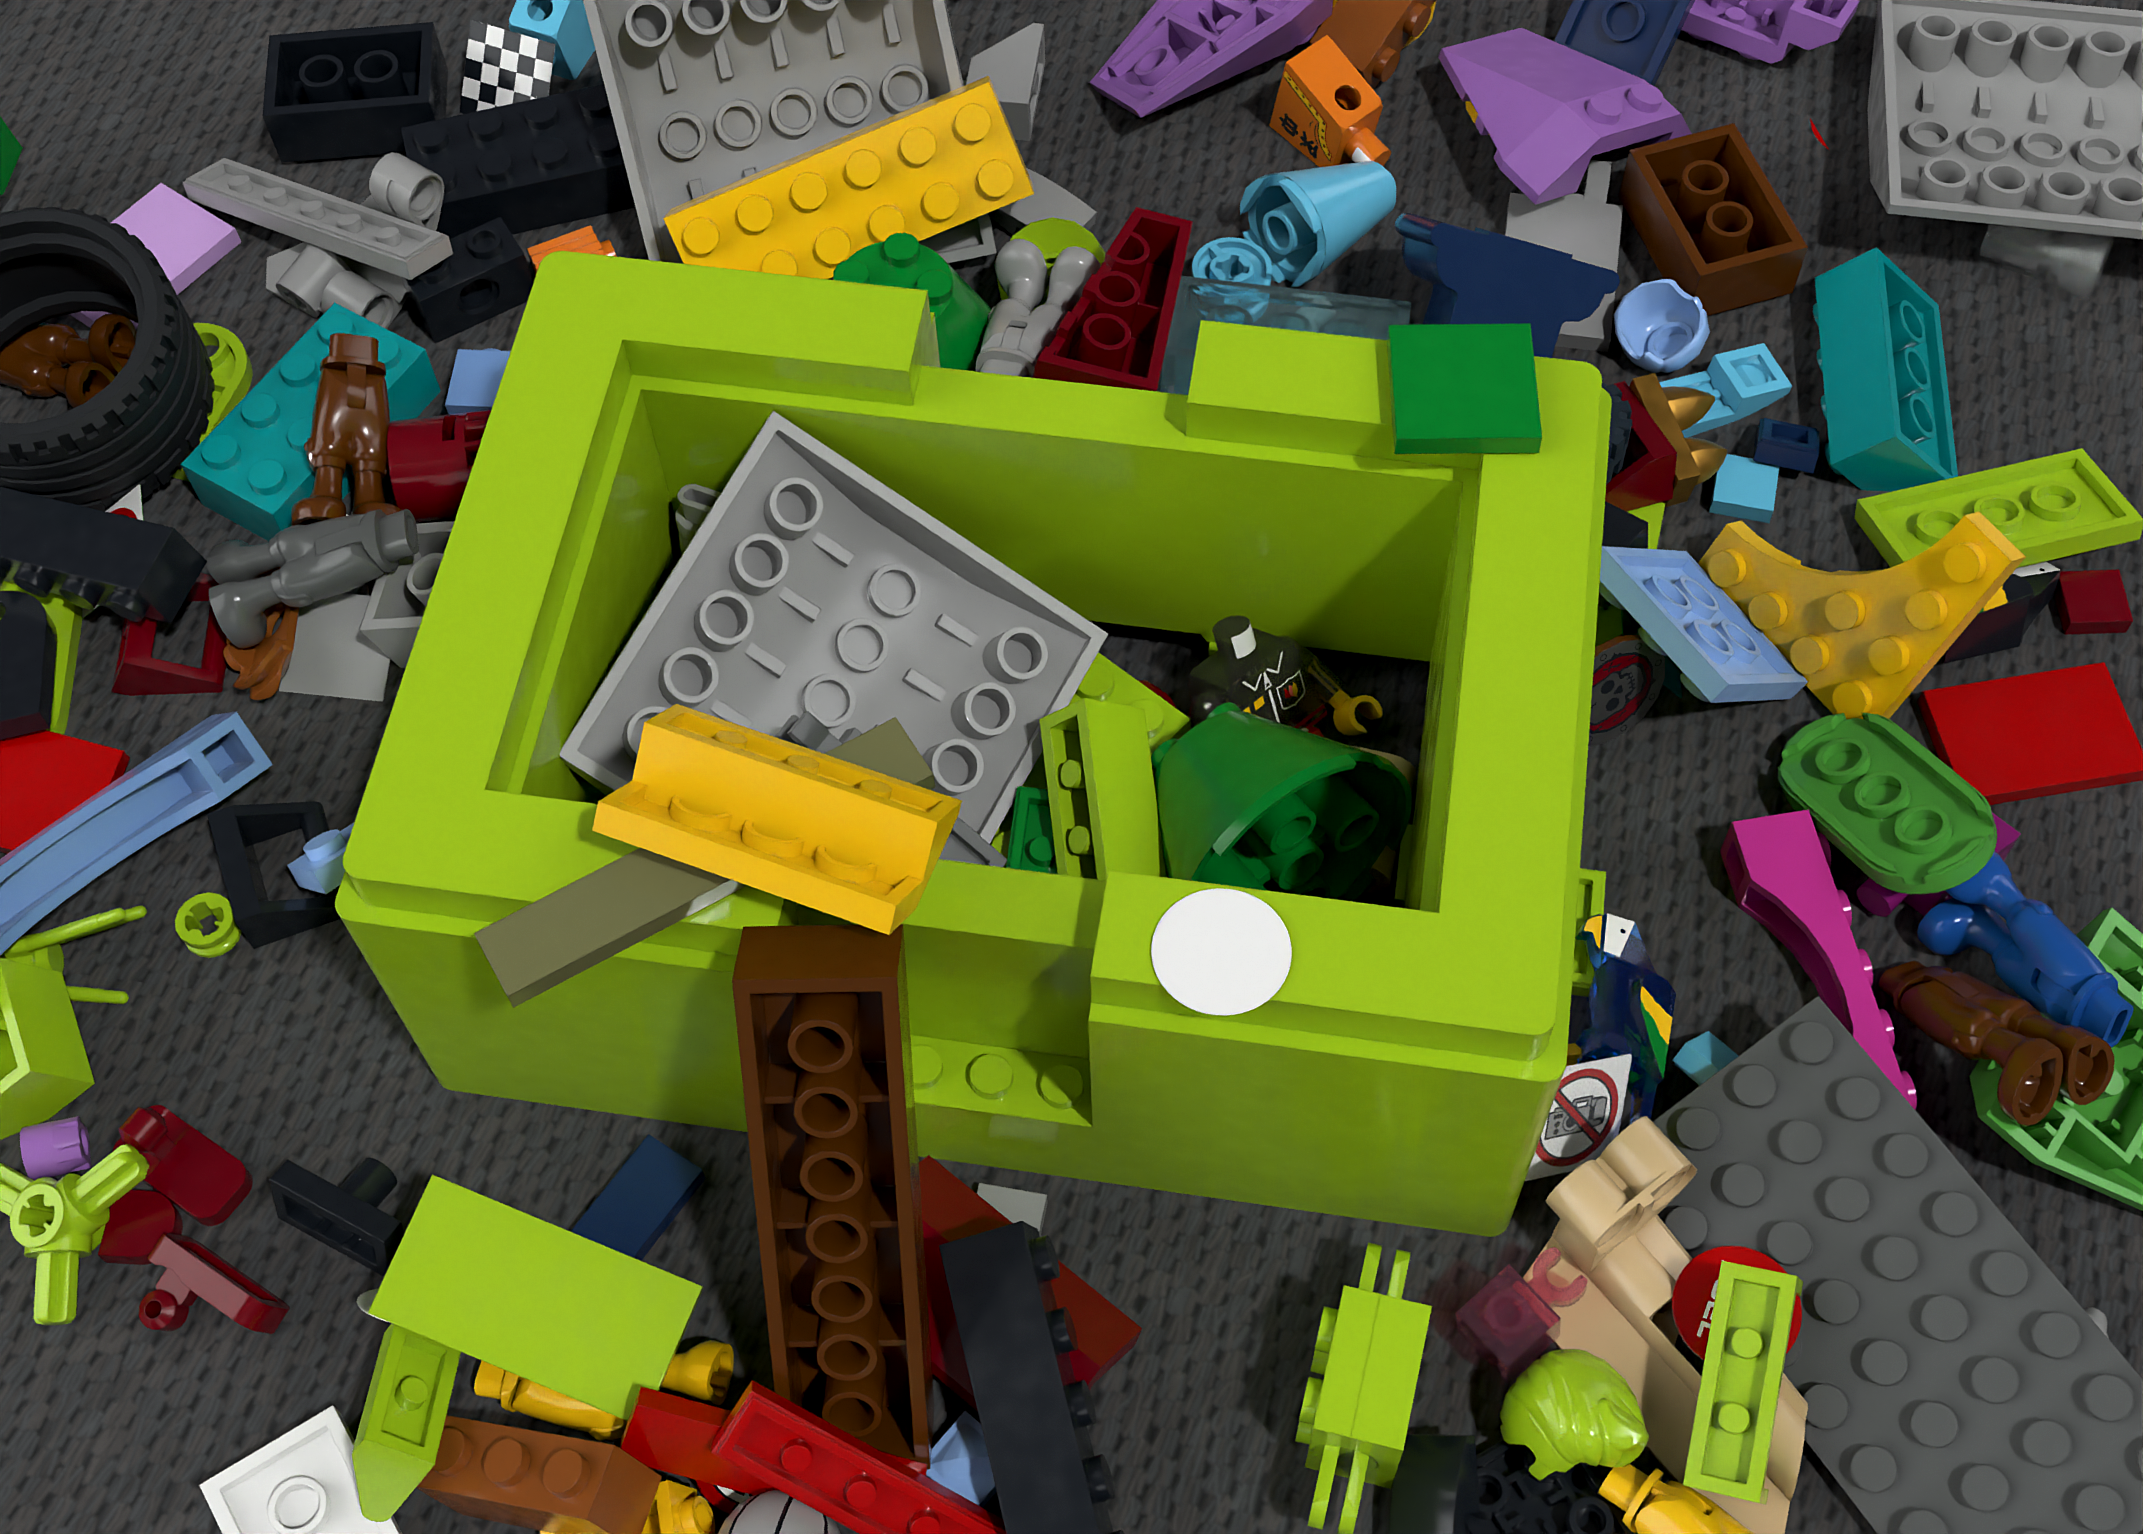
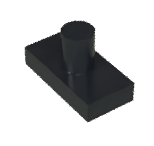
(342, 1215)

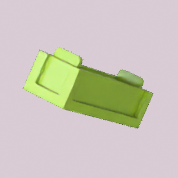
(1741, 1381)

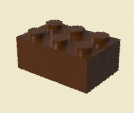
(1712, 219)

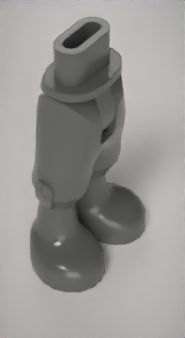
(314, 565)

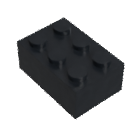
(352, 89)

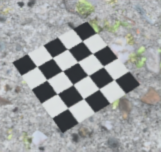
(504, 68)

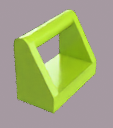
(402, 1419)

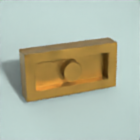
(1673, 412)

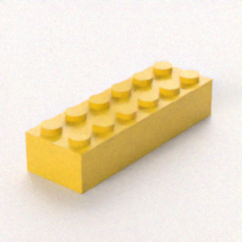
(892, 177)

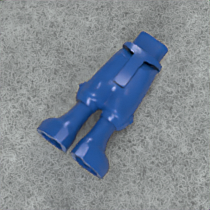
(2030, 951)

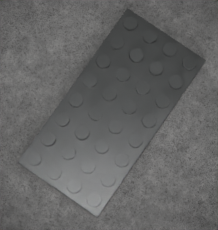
(1932, 1338)

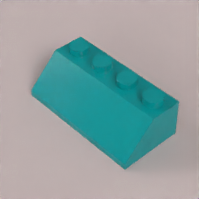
(1883, 377)

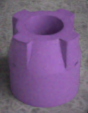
(55, 1148)

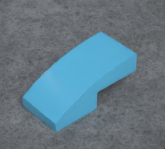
(1741, 384)

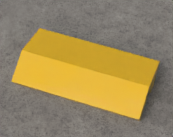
(780, 818)

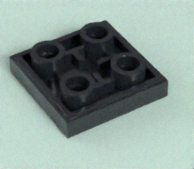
(1520, 1504)

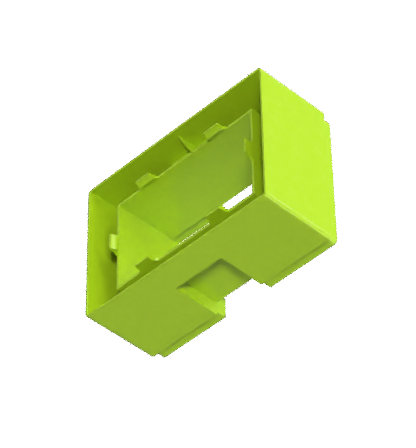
(1407, 1041)

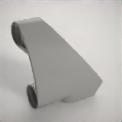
(318, 277)

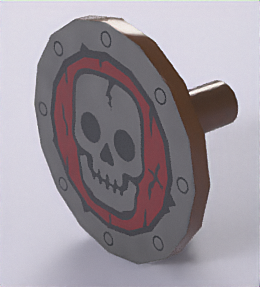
(1623, 687)

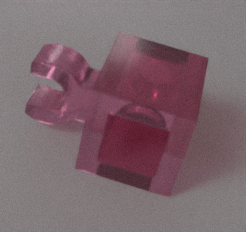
(1515, 1319)

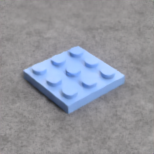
(1696, 626)

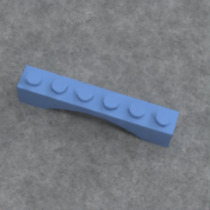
(124, 817)

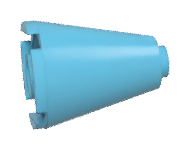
(1315, 215)

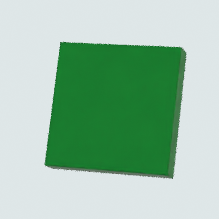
(1463, 389)

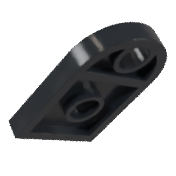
(26, 664)

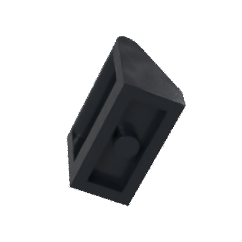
(234, 835)

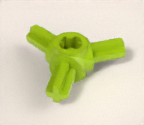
(65, 1223)

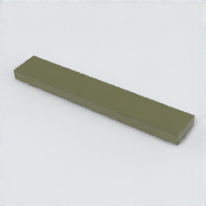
(643, 893)

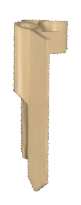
(1626, 1316)

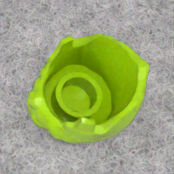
(1573, 1412)

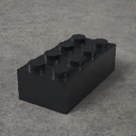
(525, 162)

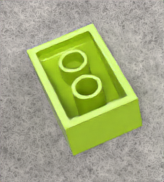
(39, 1047)

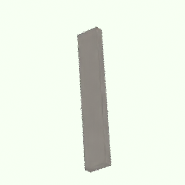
(319, 218)

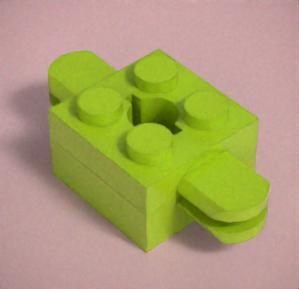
(1364, 1403)

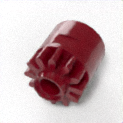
(433, 461)

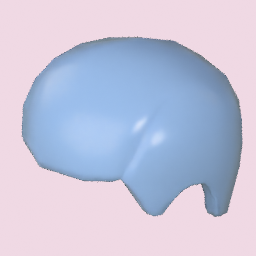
(1661, 326)

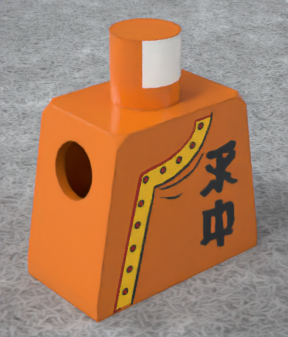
(1328, 108)

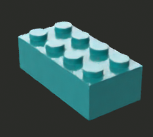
(256, 456)

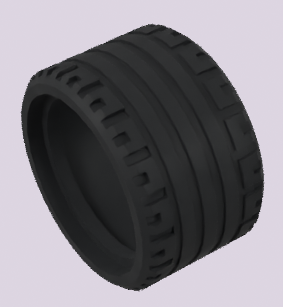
(157, 403)

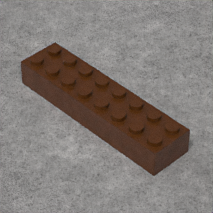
(838, 1176)

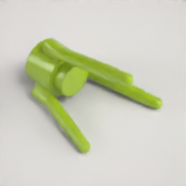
(46, 952)

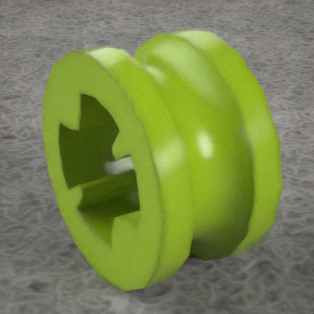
(197, 909)

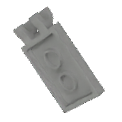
(1580, 227)

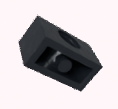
(473, 284)

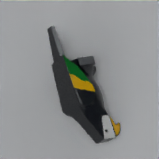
(2007, 613)

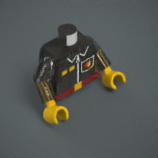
(1272, 680)

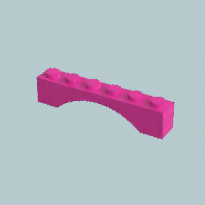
(1786, 884)

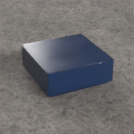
(1786, 445)

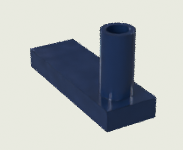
(641, 1199)

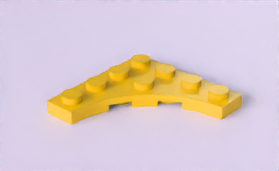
(1864, 633)

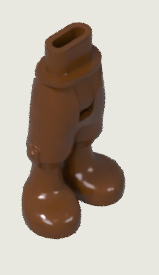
(38, 356)
(346, 430)
(1989, 1024)

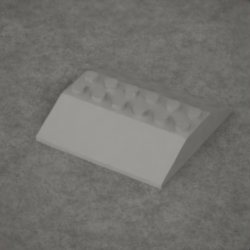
(749, 83)
(2009, 114)
(850, 607)

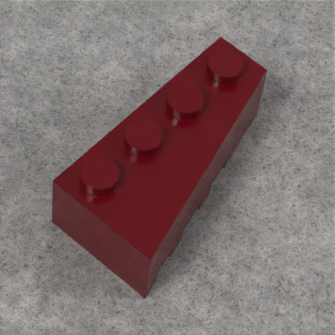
(1124, 310)

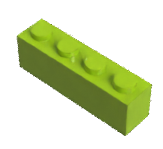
(1101, 790)

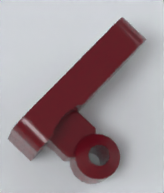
(186, 1165)
(200, 1272)

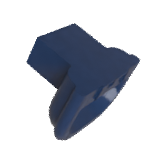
(1500, 279)

